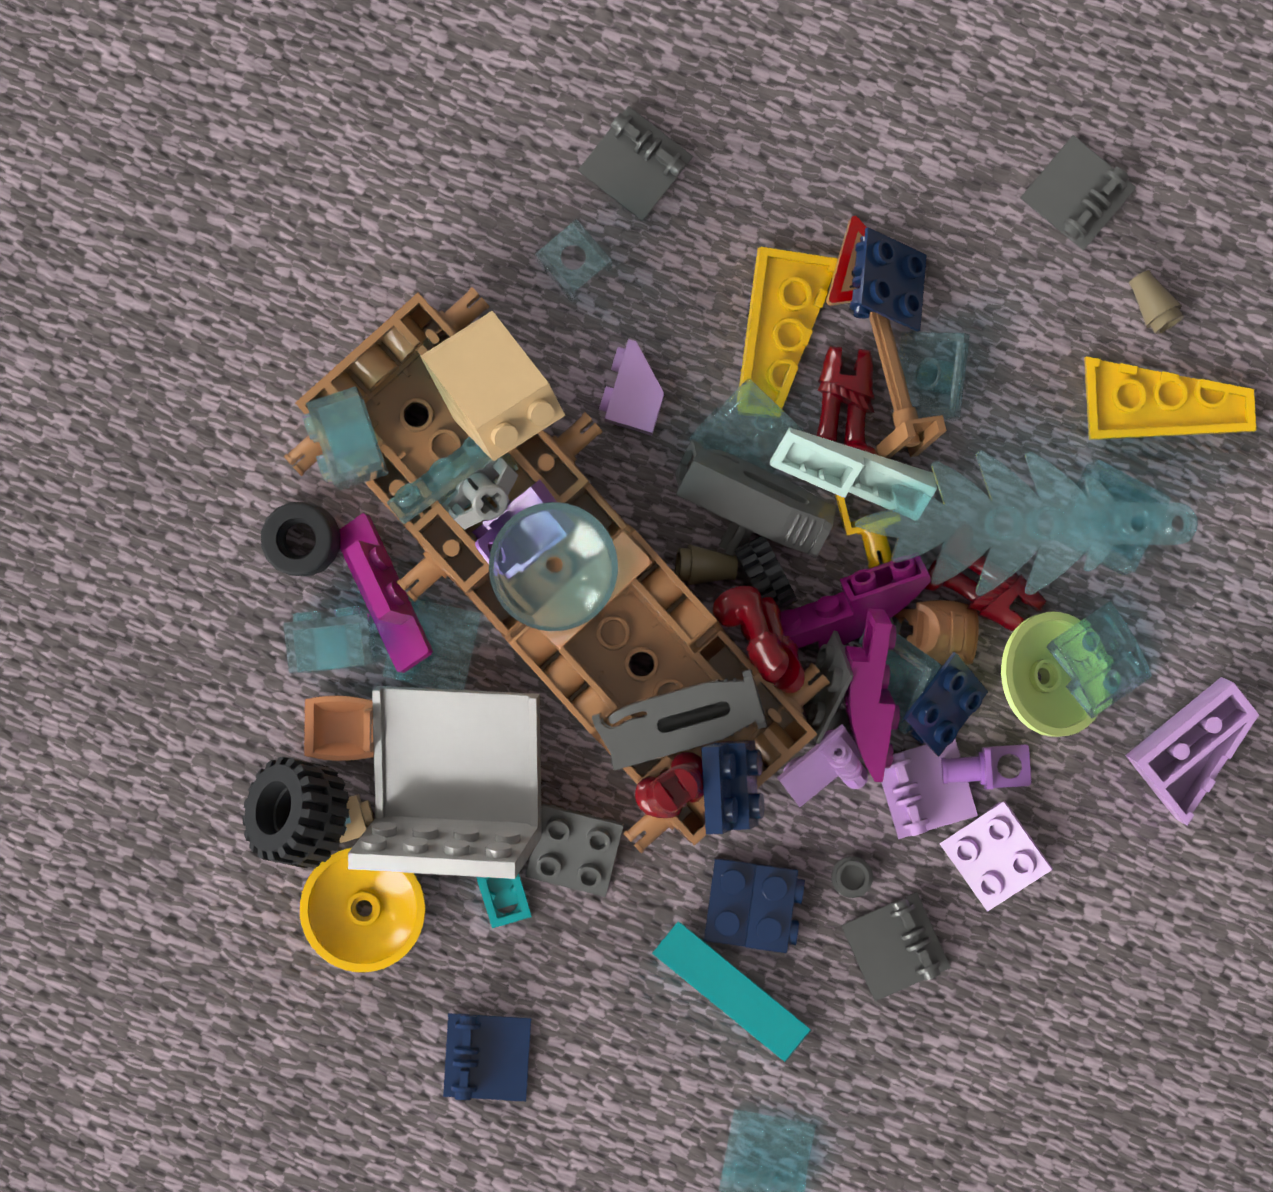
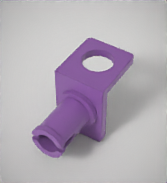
(984, 767)

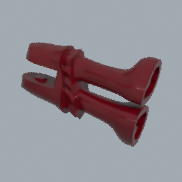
(853, 391)
(996, 602)
(761, 624)
(672, 789)

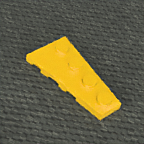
(781, 317)
(1152, 403)

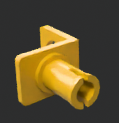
(871, 541)

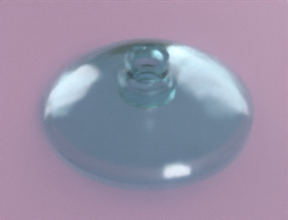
(546, 597)

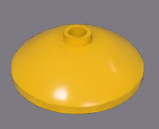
(355, 940)

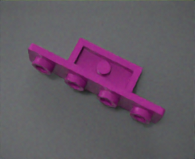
(382, 594)

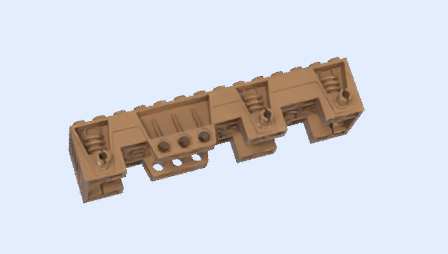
(649, 616)

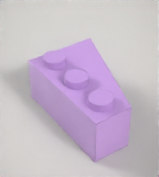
(1193, 747)

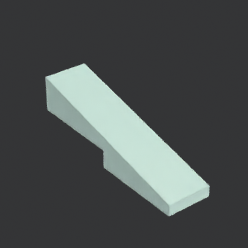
(847, 469)

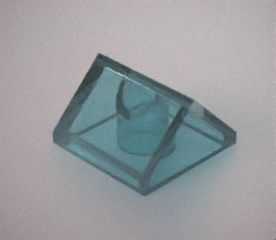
(935, 371)

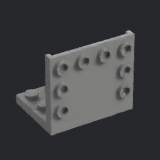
(453, 783)

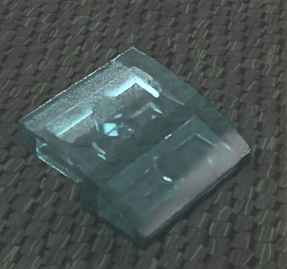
(746, 426)
(1100, 659)

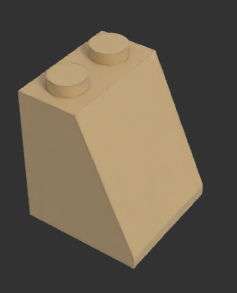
(492, 386)

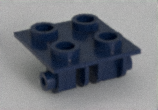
(888, 280)
(945, 705)
(487, 1057)

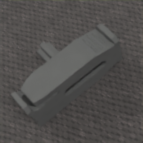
(753, 501)
(681, 720)

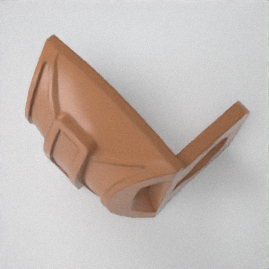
(942, 629)
(338, 728)

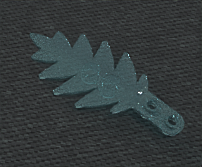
(1019, 523)

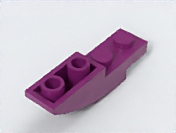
(881, 587)
(867, 699)

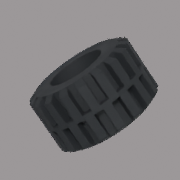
(295, 812)

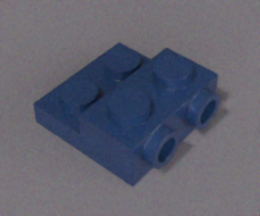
(731, 786)
(753, 905)

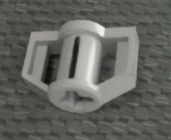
(476, 490)

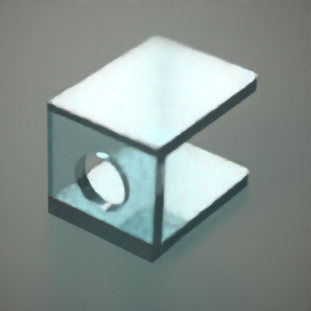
(566, 279)

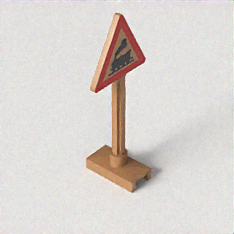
(909, 429)

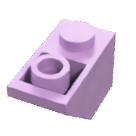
(636, 393)

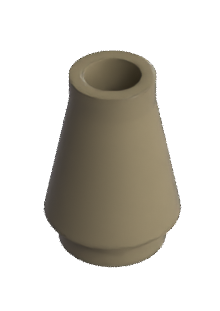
(1156, 304)
(703, 565)

